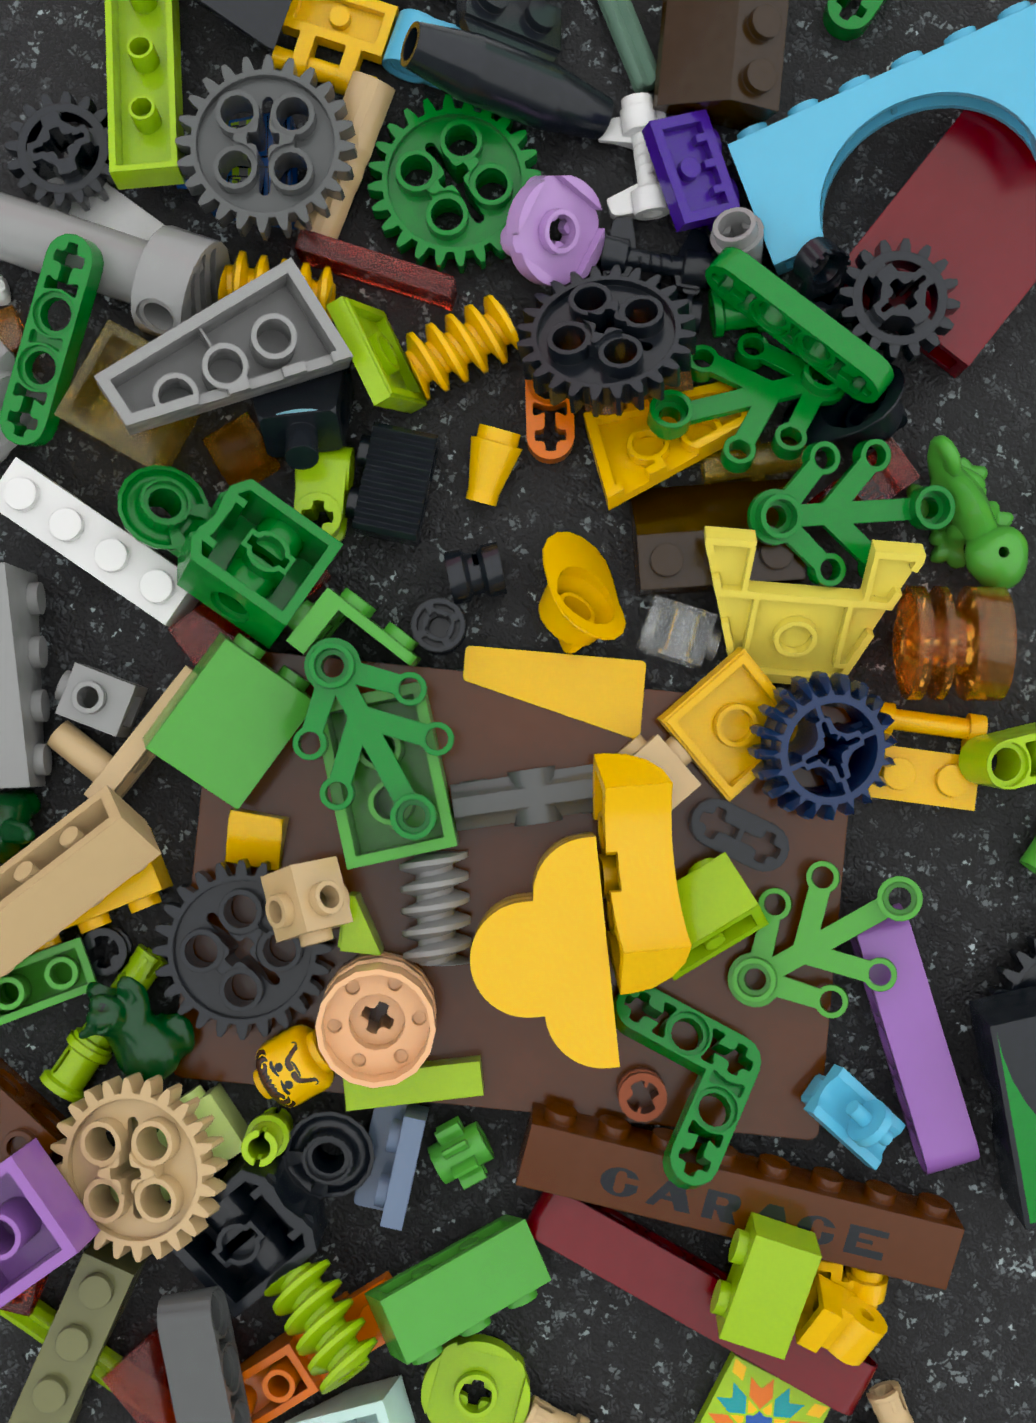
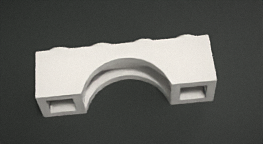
(93, 543)

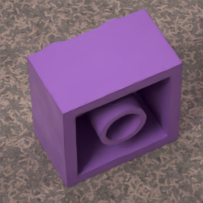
(38, 1220)

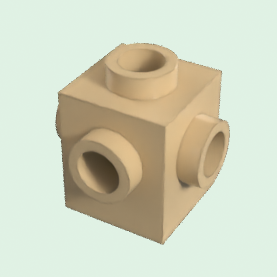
(307, 901)

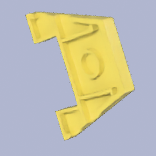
(802, 626)

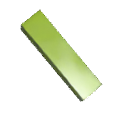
(432, 1082)

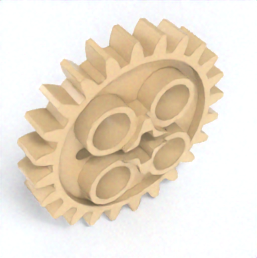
(140, 1165)

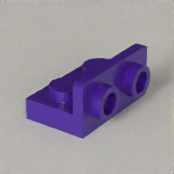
(690, 169)

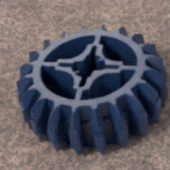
(842, 778)

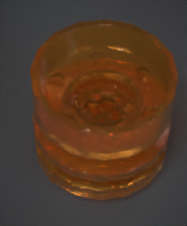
(956, 643)

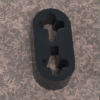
(744, 822)

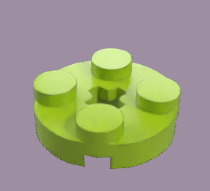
(473, 1359)

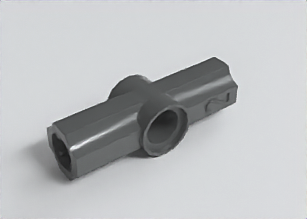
(523, 797)

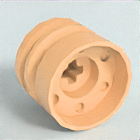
(370, 1050)

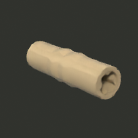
(367, 107)

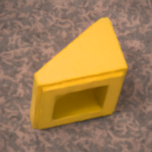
(255, 837)

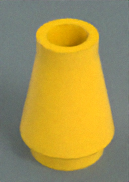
(491, 462)

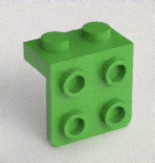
(324, 617)

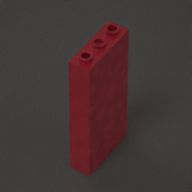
(977, 212)

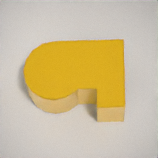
(840, 1323)

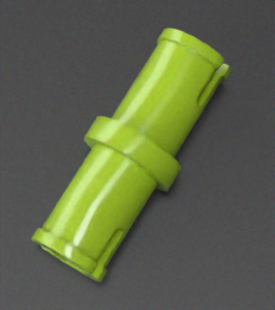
(267, 1136)

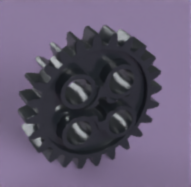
(606, 340)
(208, 984)

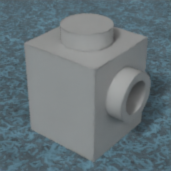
(99, 699)

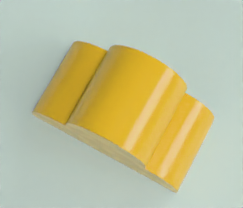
(550, 954)

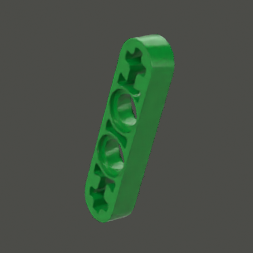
(799, 325)
(41, 338)

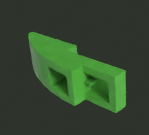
(45, 980)

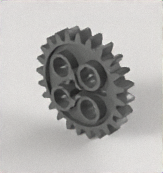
(218, 148)

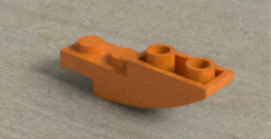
(279, 1376)

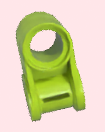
(327, 489)

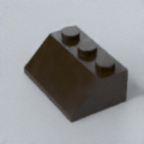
(721, 59)
(671, 542)

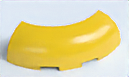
(638, 871)

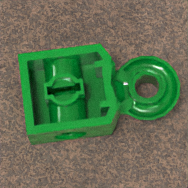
(241, 557)

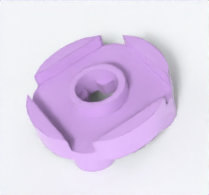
(528, 227)

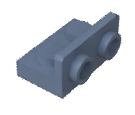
(396, 1145)

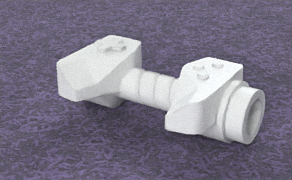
(645, 198)

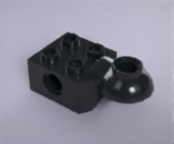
(277, 1212)

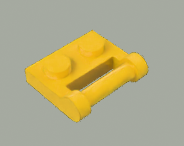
(924, 774)

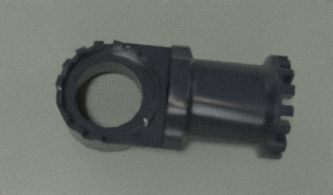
(824, 285)

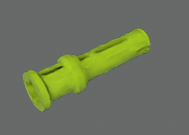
(85, 1055)

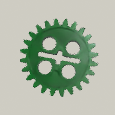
(413, 209)

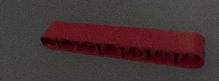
(682, 1289)

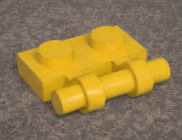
(348, 26)

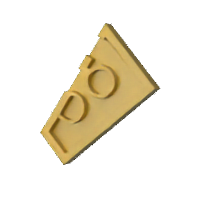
(635, 459)

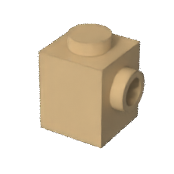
(671, 758)

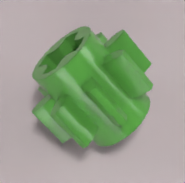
(461, 1152)

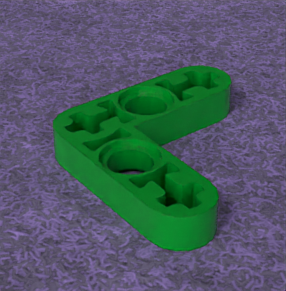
(712, 1078)

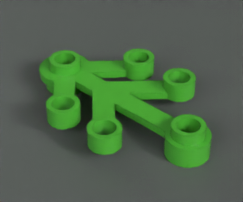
(815, 945)

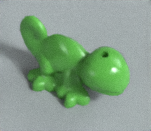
(993, 549)

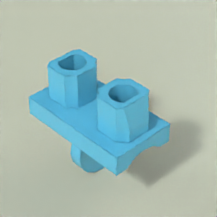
(852, 1114)

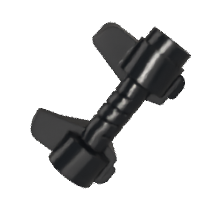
(685, 270)

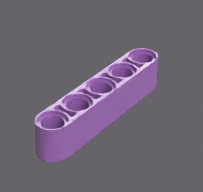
(916, 1049)

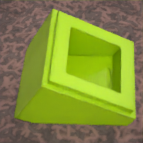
(360, 934)

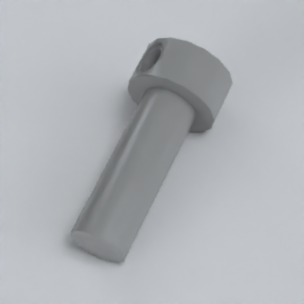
(160, 278)

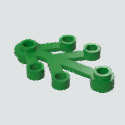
(753, 394)
(838, 511)
(366, 729)

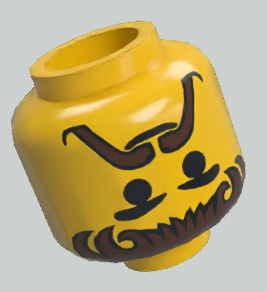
(292, 1067)

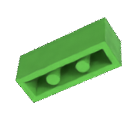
(458, 1289)

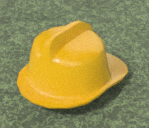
(579, 593)

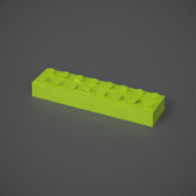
(143, 92)

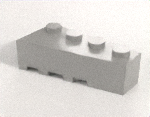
(232, 351)
(23, 702)

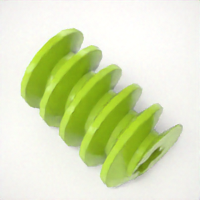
(322, 1323)

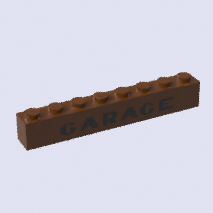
(853, 1221)

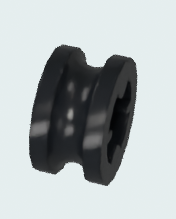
(117, 961)

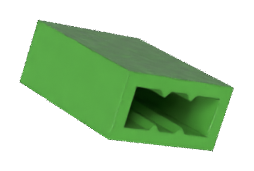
(230, 719)

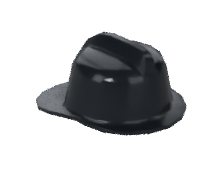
(857, 421)

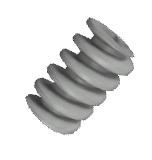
(436, 909)

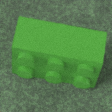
(366, 823)

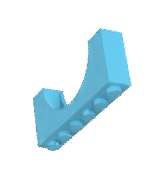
(796, 159)

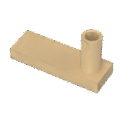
(99, 765)

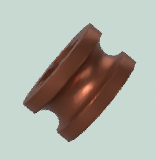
(658, 1096)

